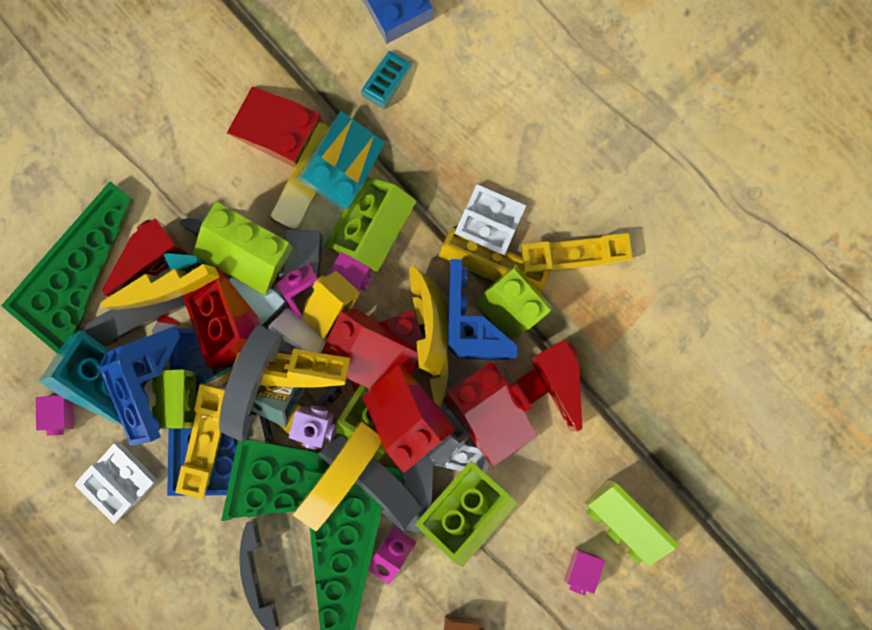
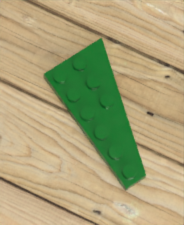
(63, 282)
(271, 478)
(343, 555)

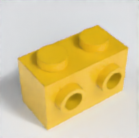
(328, 299)

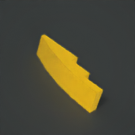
(153, 290)
(305, 370)

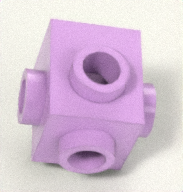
(313, 426)

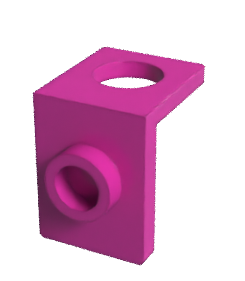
(296, 282)
(392, 554)

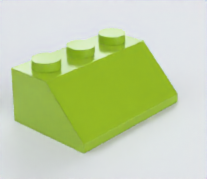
(371, 223)
(241, 248)
(466, 514)
(629, 524)

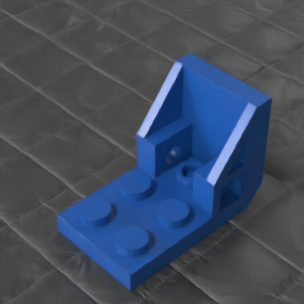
(487, 340)
(125, 370)

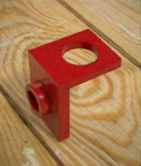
(529, 389)

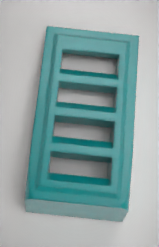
(377, 98)

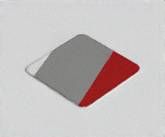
(163, 323)

